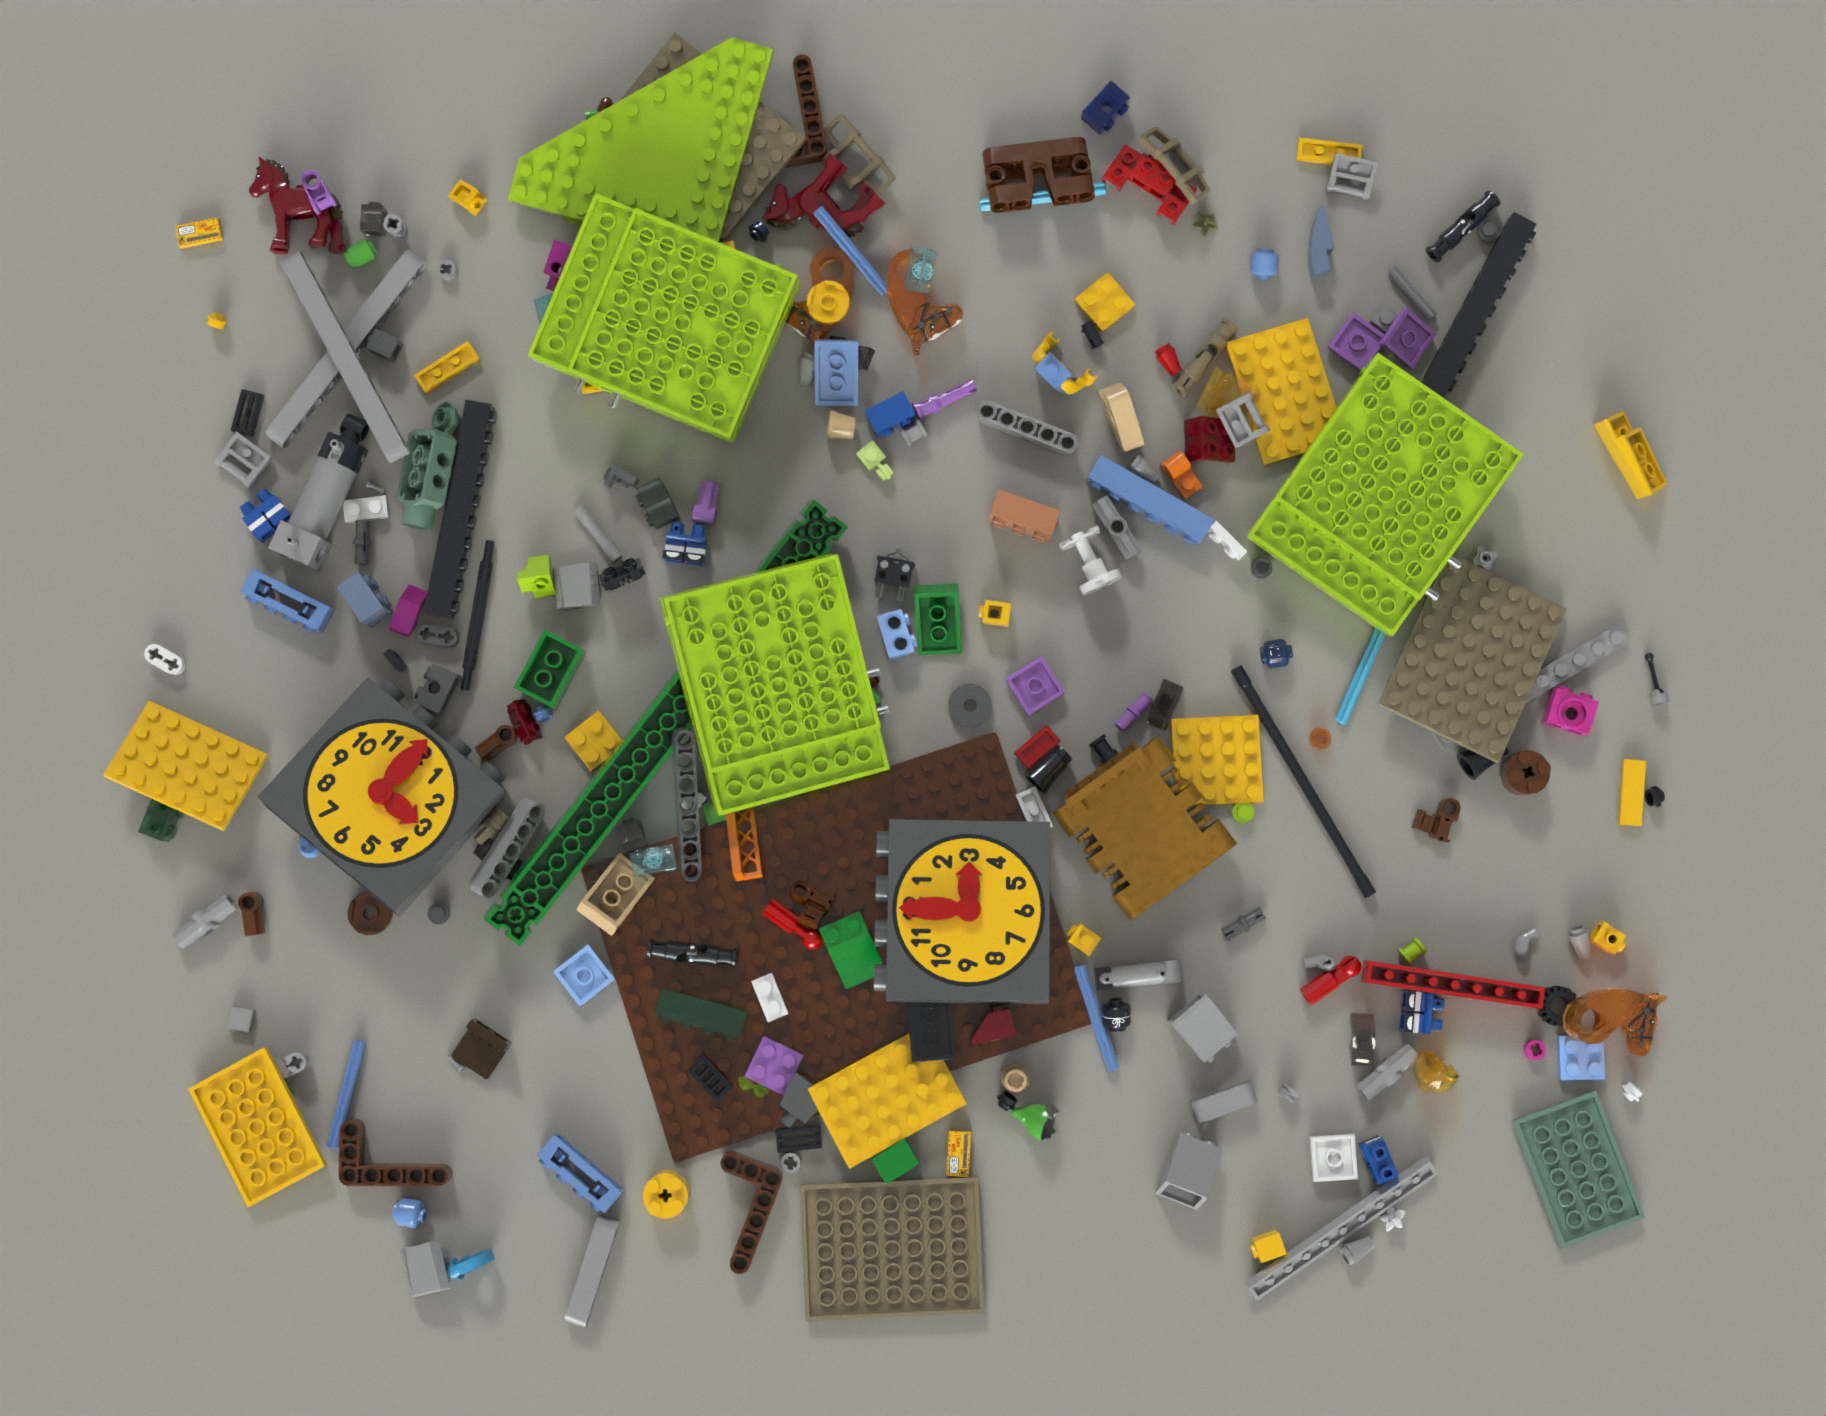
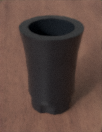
(1475, 764)
(1048, 769)

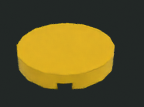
(828, 302)

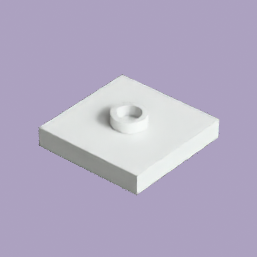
(1333, 1157)

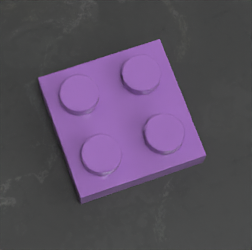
(1407, 338)
(1356, 342)
(1035, 685)
(774, 1065)

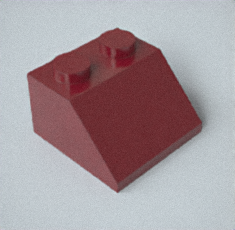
(994, 1025)

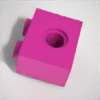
(1581, 705)

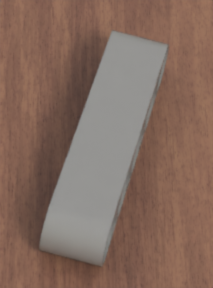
(1020, 419)
(507, 848)
(592, 1271)

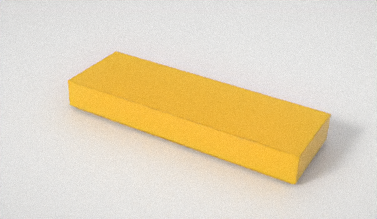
(1324, 151)
(447, 367)
(1631, 792)

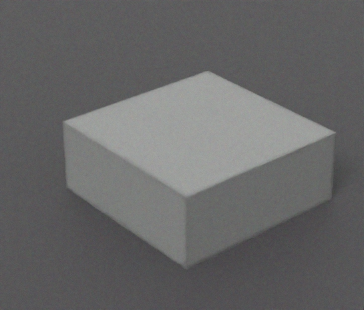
(241, 1019)

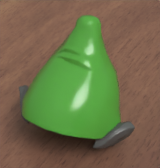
(1037, 1119)

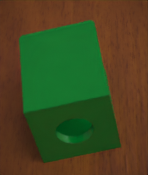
(895, 1160)

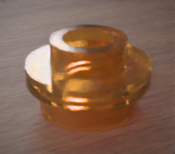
(1326, 738)

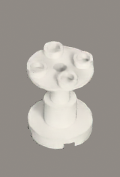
(1094, 568)

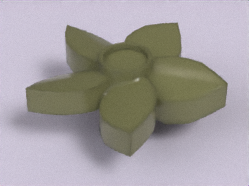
(1205, 223)

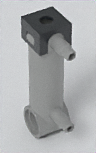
(1138, 974)

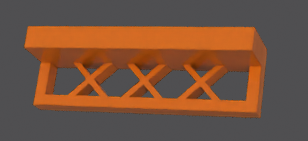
(736, 844)

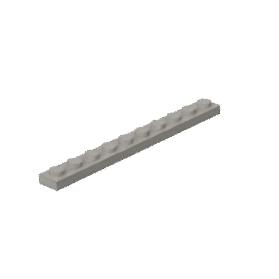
(1567, 666)
(1341, 1228)

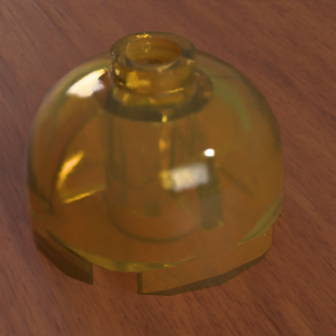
(1433, 1074)

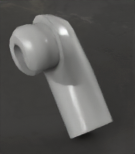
(1522, 943)
(1320, 961)

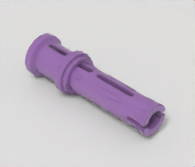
(936, 402)

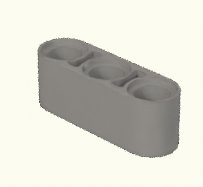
(1224, 1101)

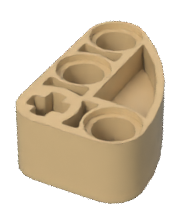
(1122, 416)

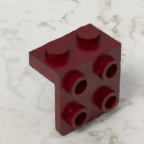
(1207, 440)

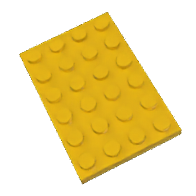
(1290, 384)
(186, 765)
(884, 1100)
(257, 1126)

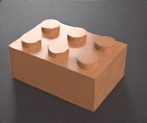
(1023, 516)

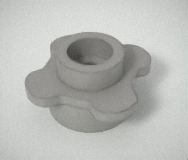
(1479, 561)

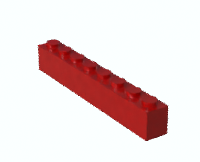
(1452, 984)

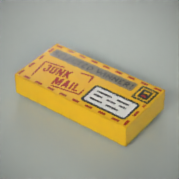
(199, 233)
(958, 1153)

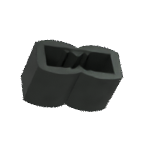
(657, 503)

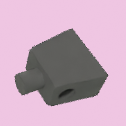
(798, 1101)

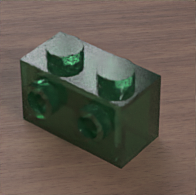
(160, 821)

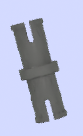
(362, 542)
(1243, 923)

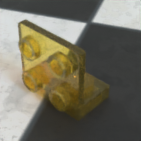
(1223, 389)

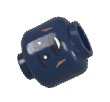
(1276, 653)

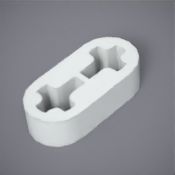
(167, 655)

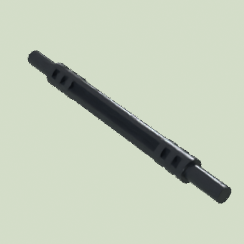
(477, 615)

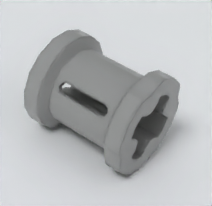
(401, 228)
(913, 433)

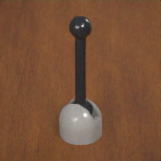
(1659, 695)

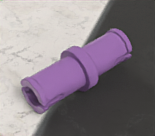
(1134, 712)

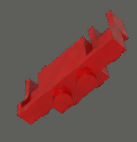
(1151, 177)

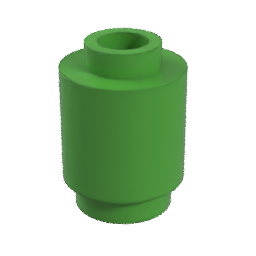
(360, 253)

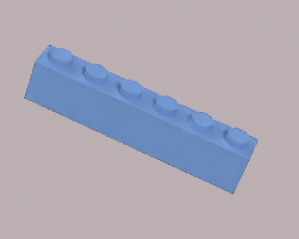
(1149, 500)

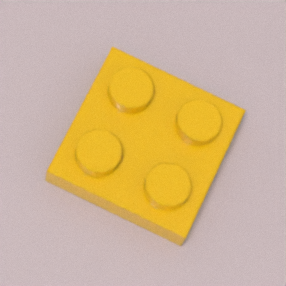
(1104, 302)
(594, 740)

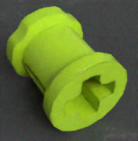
(1412, 951)

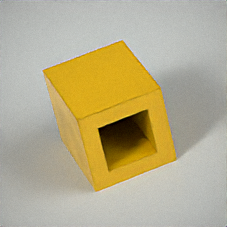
(1267, 1246)

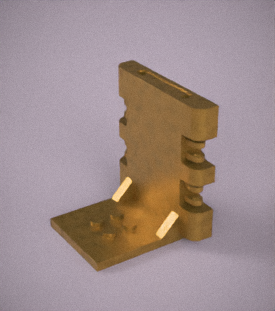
(1142, 825)

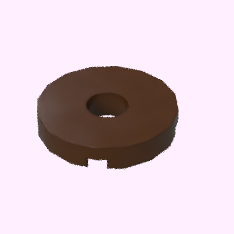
(357, 917)

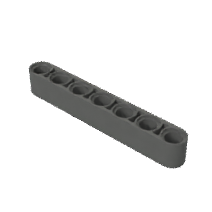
(692, 813)

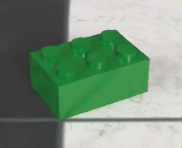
(550, 669)

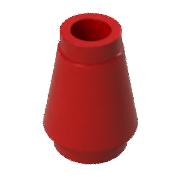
(1168, 359)

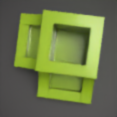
(537, 577)

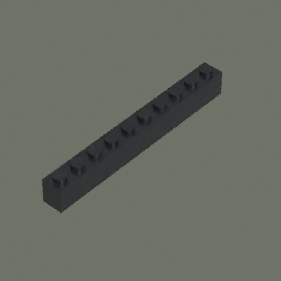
(1479, 304)
(460, 509)

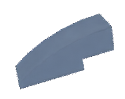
(1320, 245)

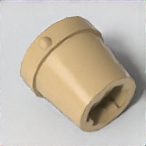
(840, 426)
(1014, 1078)

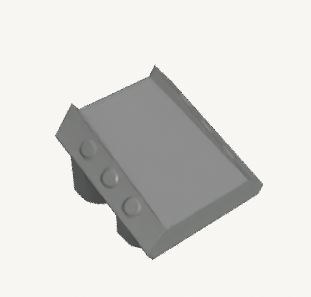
(576, 586)
(425, 1268)

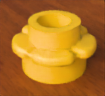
(216, 320)

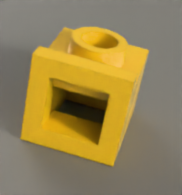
(1003, 613)
(1600, 938)

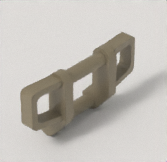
(1174, 145)
(840, 148)

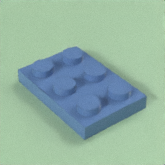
(836, 372)

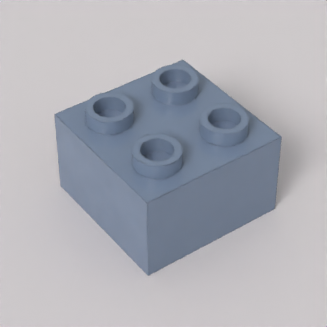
(364, 599)

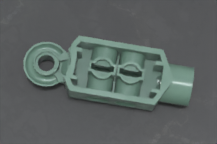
(428, 468)

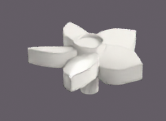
(1393, 1218)

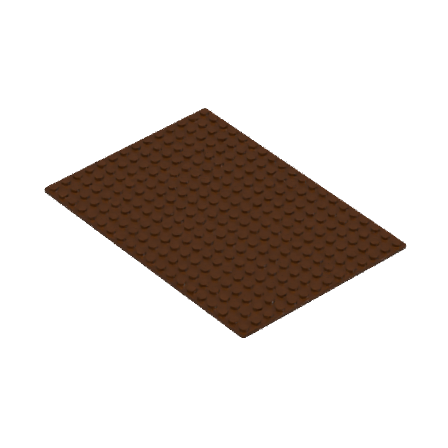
(832, 845)

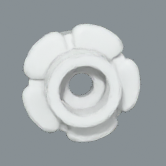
(1631, 1091)

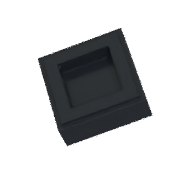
(395, 660)

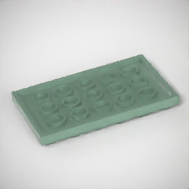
(1578, 1169)

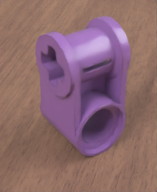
(319, 194)

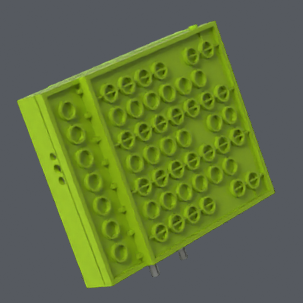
(664, 318)
(1384, 495)
(775, 683)

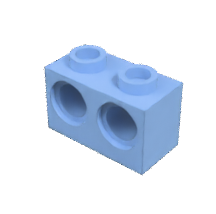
(890, 635)

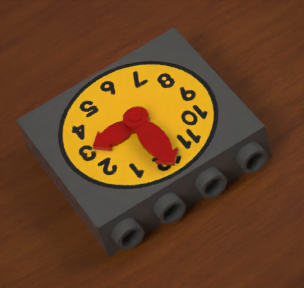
(384, 794)
(964, 911)

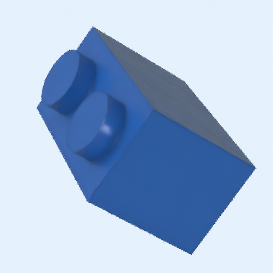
(890, 415)

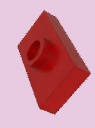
(1037, 747)

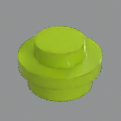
(1243, 812)

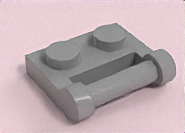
(1354, 169)
(1236, 423)
(246, 453)

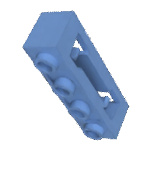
(255, 585)
(566, 1174)

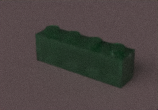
(702, 1013)

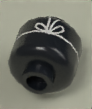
(1116, 1015)

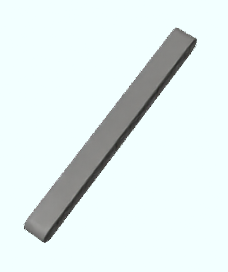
(345, 357)
(325, 373)

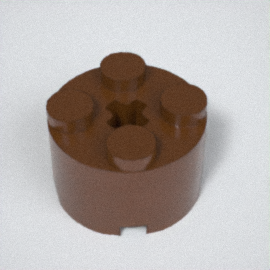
(1536, 768)

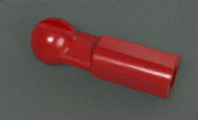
(789, 922)
(1330, 980)

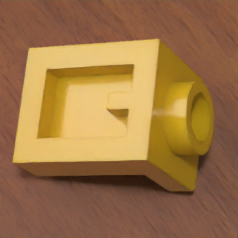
(467, 197)
(1083, 938)

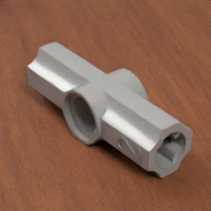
(1108, 515)
(205, 921)
(1387, 1071)

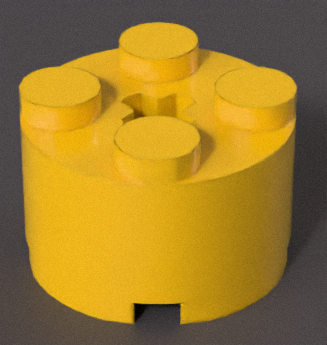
(675, 1184)

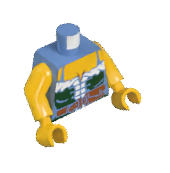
(1055, 371)

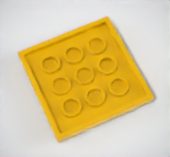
(1219, 758)

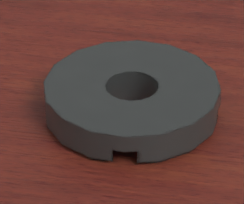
(982, 701)

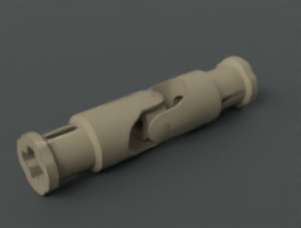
(1195, 369)

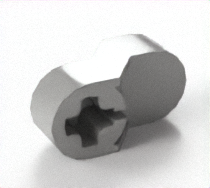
(298, 1060)

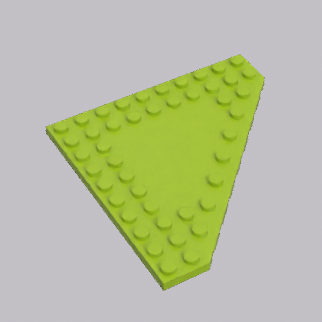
(659, 149)

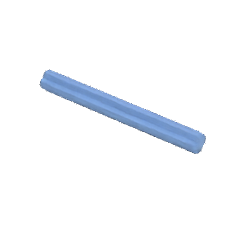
(851, 250)
(1096, 1017)
(346, 1092)

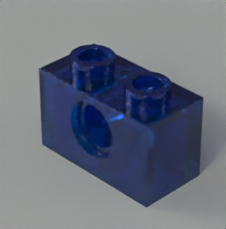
(1109, 96)

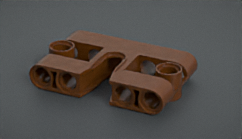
(1053, 159)

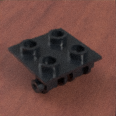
(611, 575)

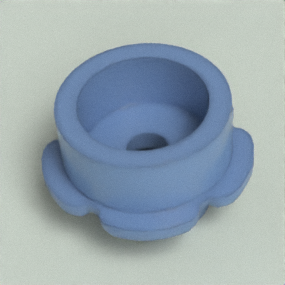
(542, 714)

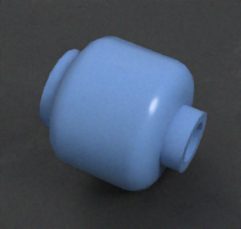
(1264, 263)
(409, 1212)

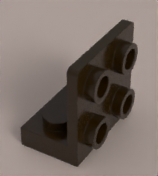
(481, 1048)

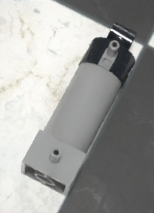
(323, 495)

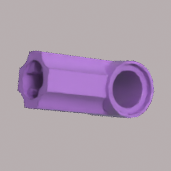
(705, 508)

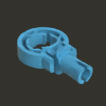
(469, 1263)

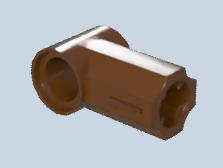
(495, 744)
(252, 917)

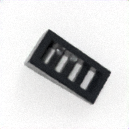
(710, 1090)

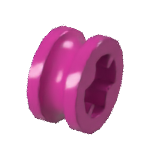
(1540, 1046)

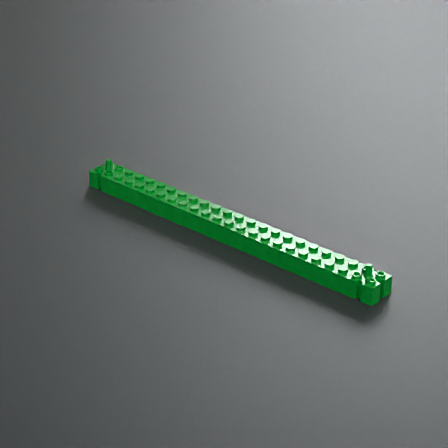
(629, 766)

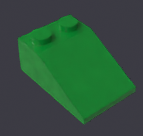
(938, 619)
(851, 949)

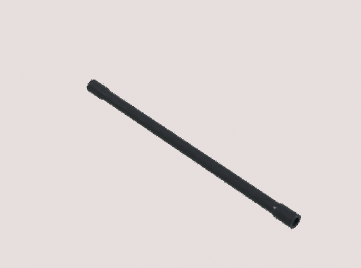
(1360, 878)

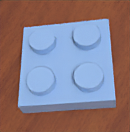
(584, 975)
(1580, 1059)

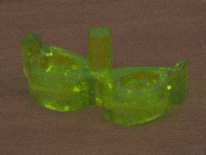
(746, 1084)

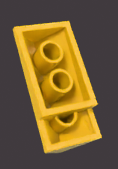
(1631, 454)

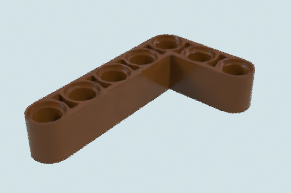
(809, 118)
(383, 1169)
(756, 1208)

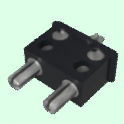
(894, 571)

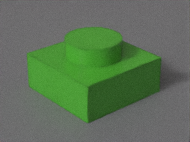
(711, 816)

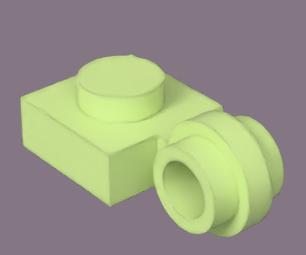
(872, 457)

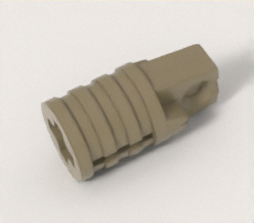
(491, 826)

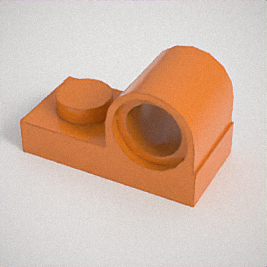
(1180, 474)

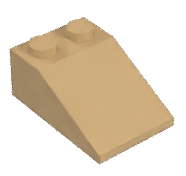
(614, 895)

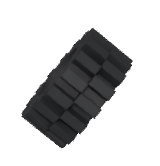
(1551, 993)

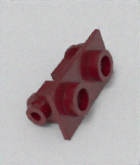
(521, 712)

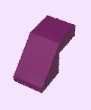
(407, 610)

